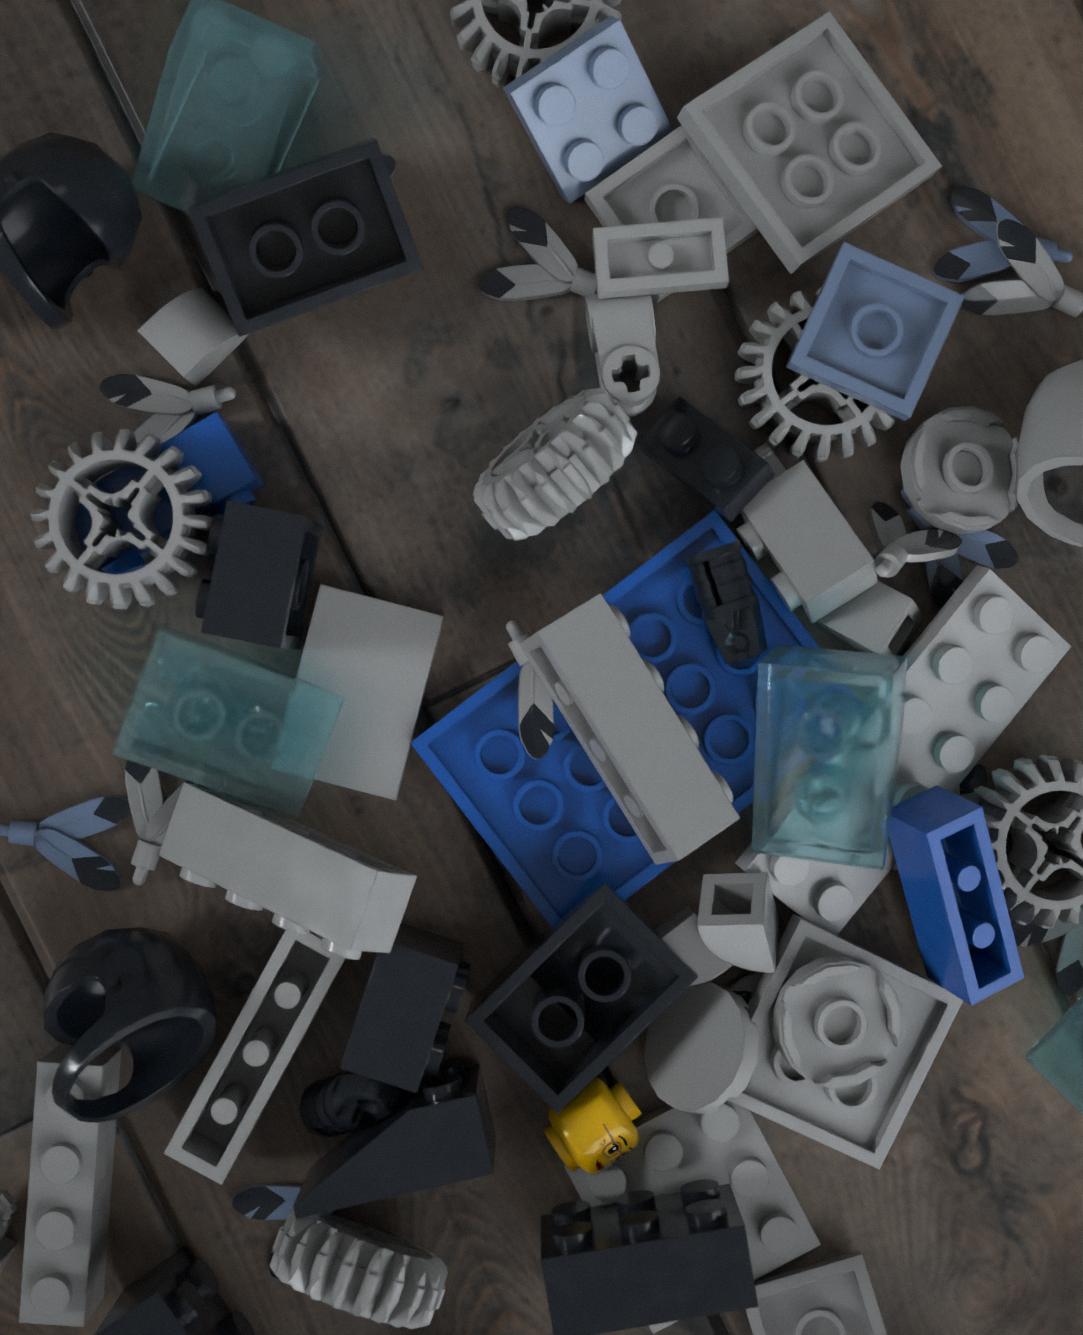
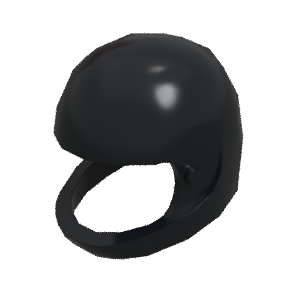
(61, 218)
(131, 992)

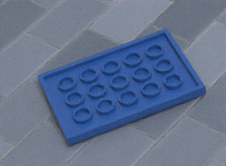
(554, 814)

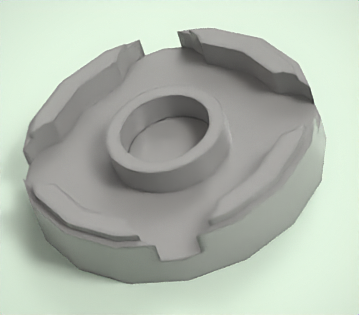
(961, 470)
(837, 1021)
(701, 1049)

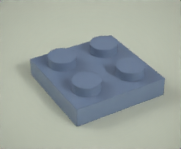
(589, 109)
(875, 331)

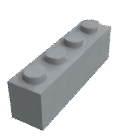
(631, 730)
(287, 869)
(255, 1055)
(68, 1197)

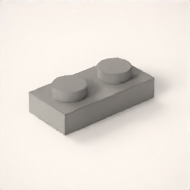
(660, 258)

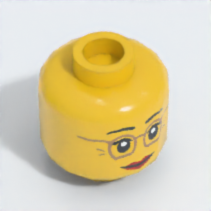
(594, 1127)

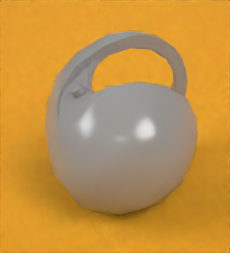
(1048, 440)

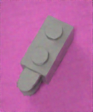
(805, 541)

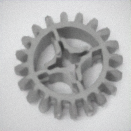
(515, 60)
(777, 407)
(555, 464)
(77, 486)
(1029, 854)
(359, 1269)

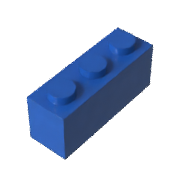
(225, 474)
(954, 894)

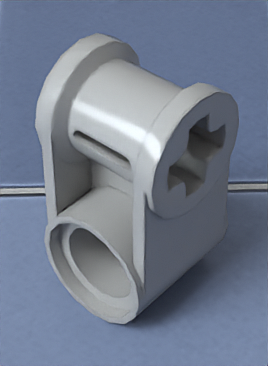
(624, 340)

